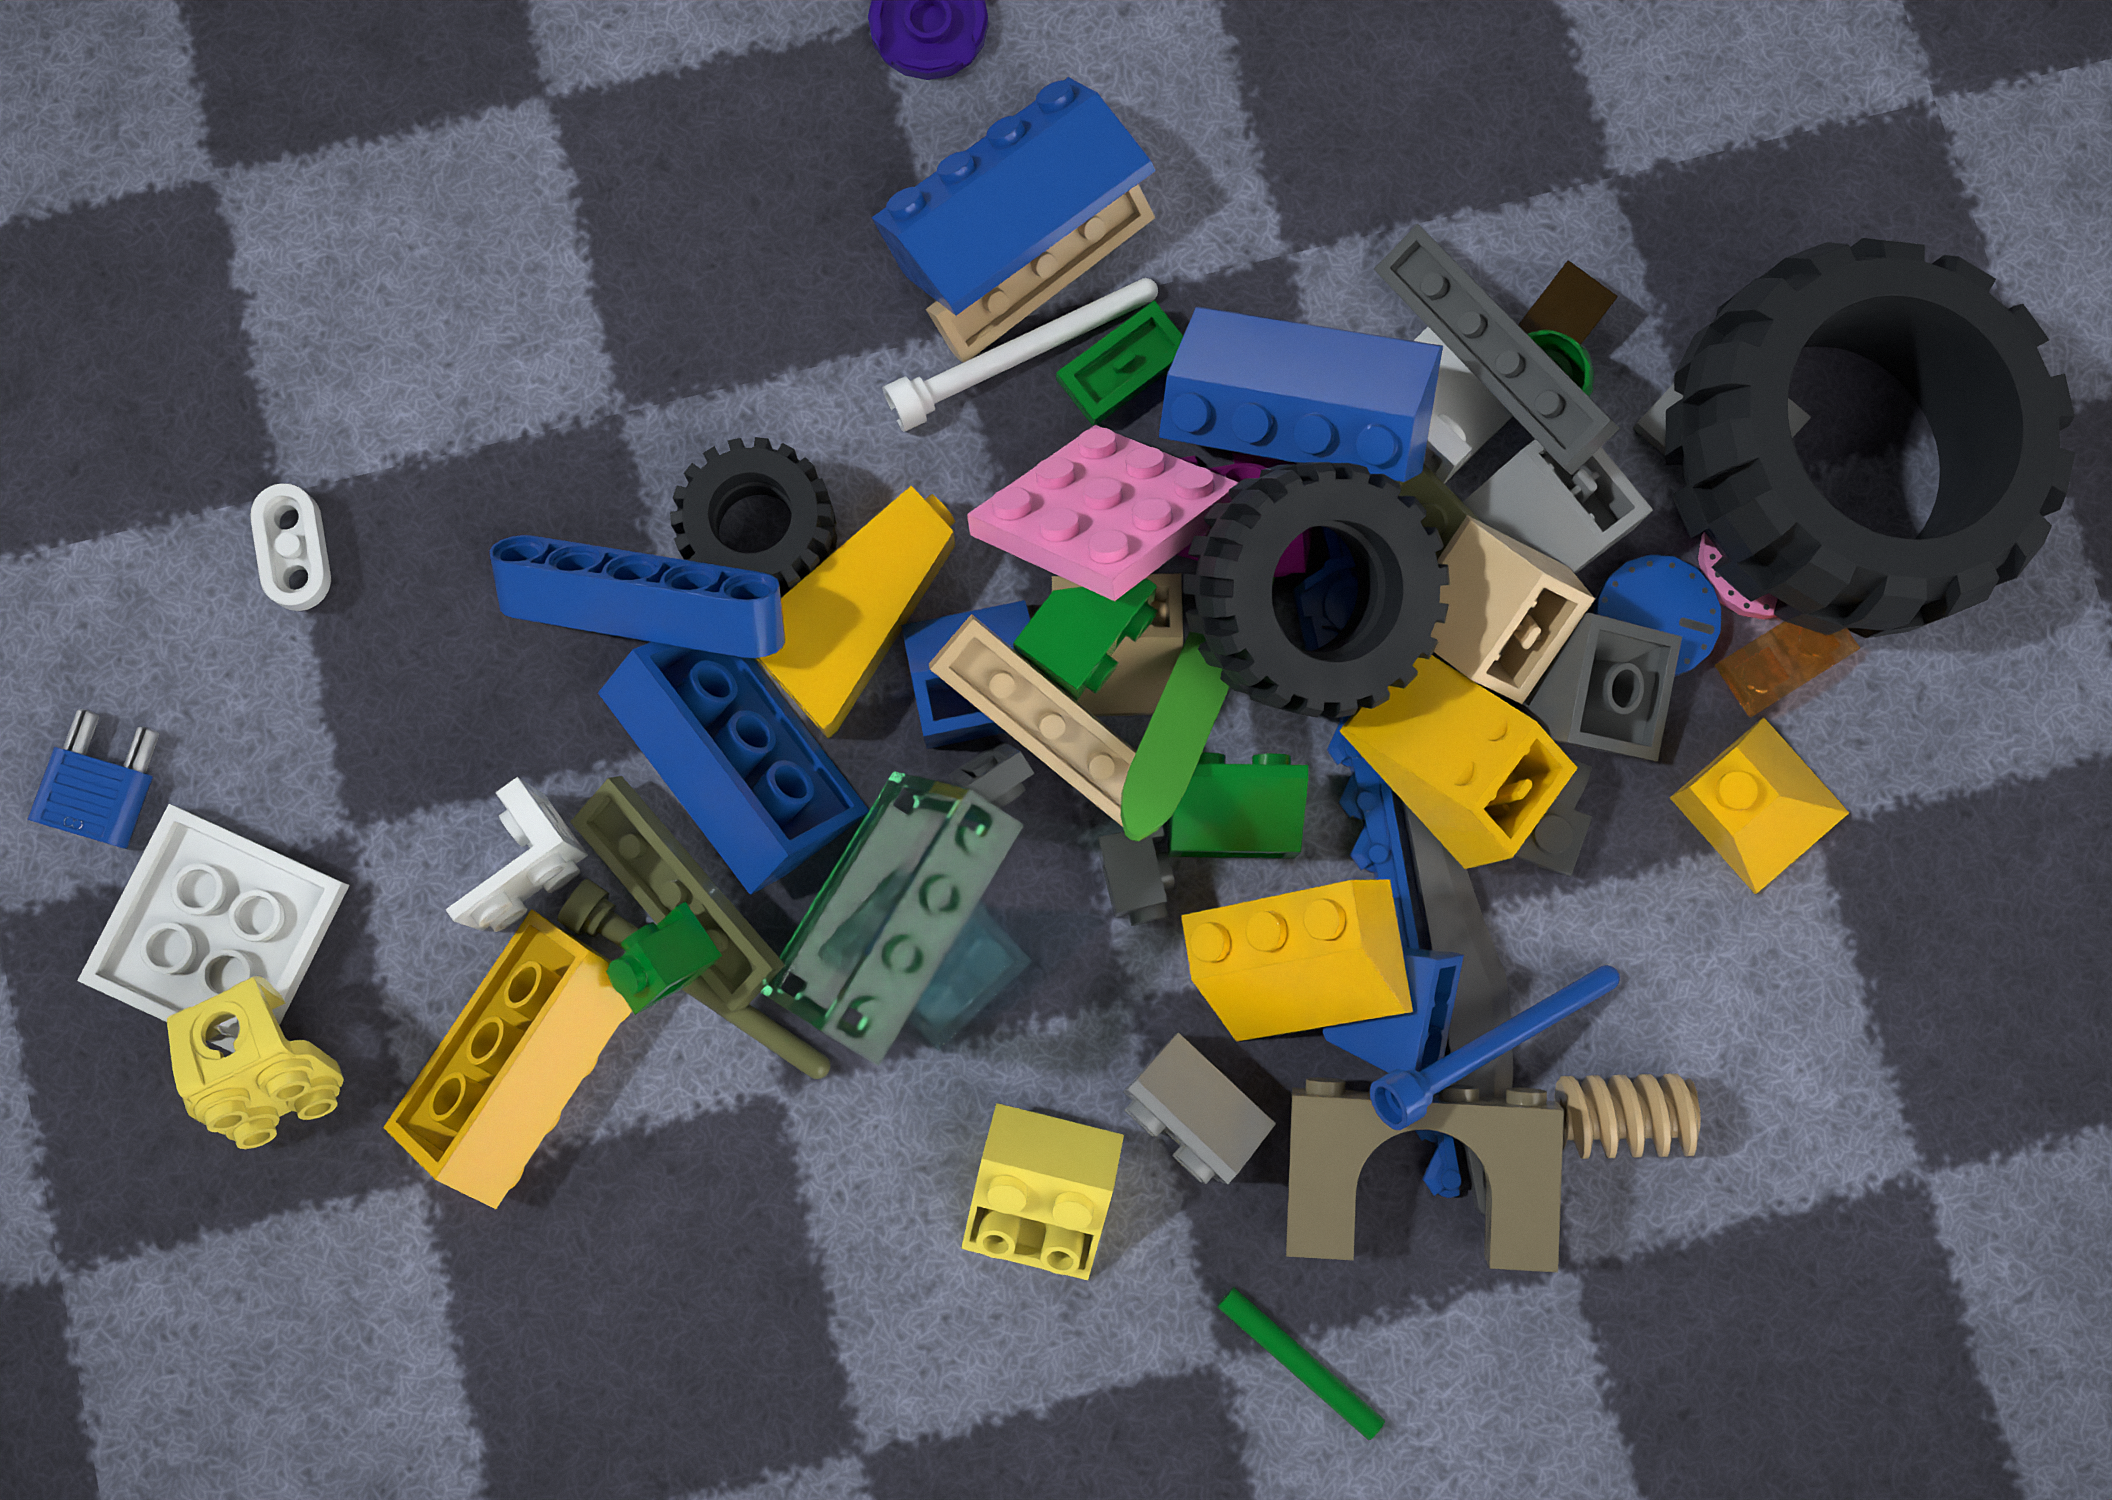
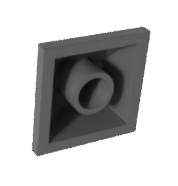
(1608, 688)

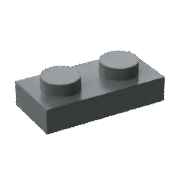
(995, 774)

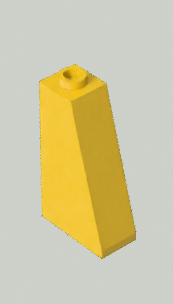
(854, 606)

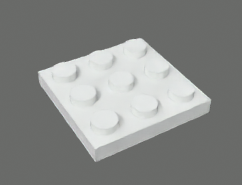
(208, 916)

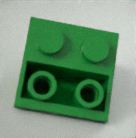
(1241, 809)

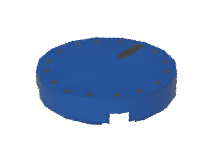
(1668, 598)

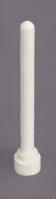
(917, 397)

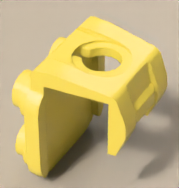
(259, 1080)

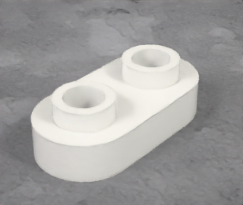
(288, 550)

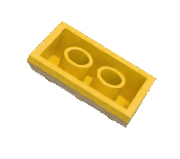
(1300, 959)

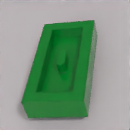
(1121, 364)

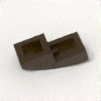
(1569, 304)

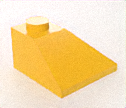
(1759, 805)

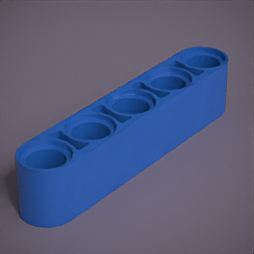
(639, 596)

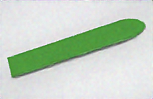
(1172, 742)

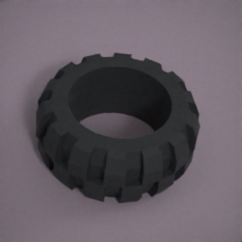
(1964, 365)

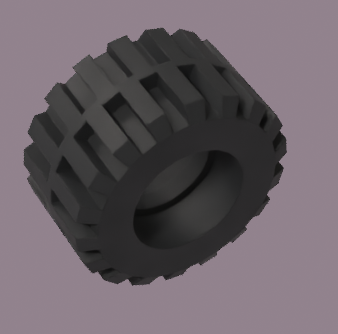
(749, 473)

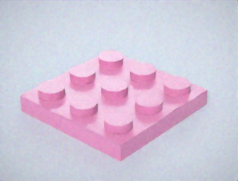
(1101, 511)

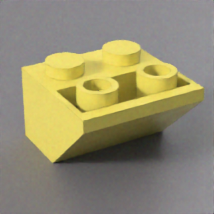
(1042, 1191)

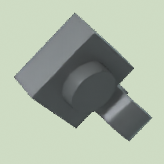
(1561, 830)

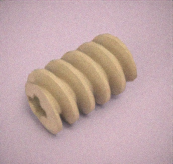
(1629, 1113)

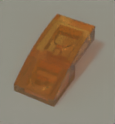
(1781, 663)

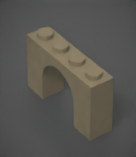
(1512, 1137)

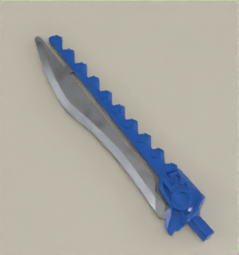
(1443, 887)

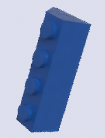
(1011, 194)
(1301, 392)
(733, 757)

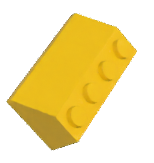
(510, 1062)

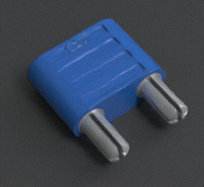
(92, 794)

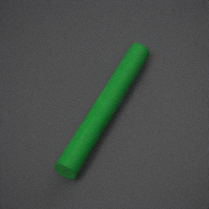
(1301, 1363)

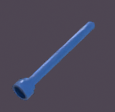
(1404, 1095)

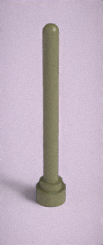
(593, 913)

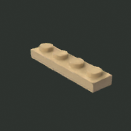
(1041, 278)
(1036, 713)

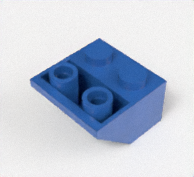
(943, 711)

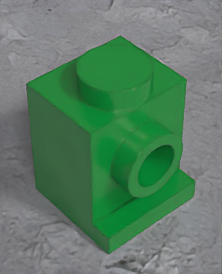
(662, 959)

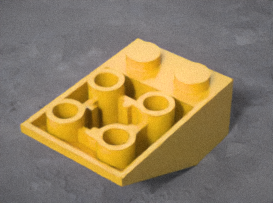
(1462, 761)

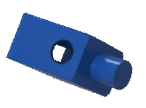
(1409, 1038)

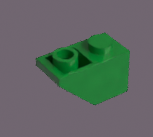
(1080, 631)

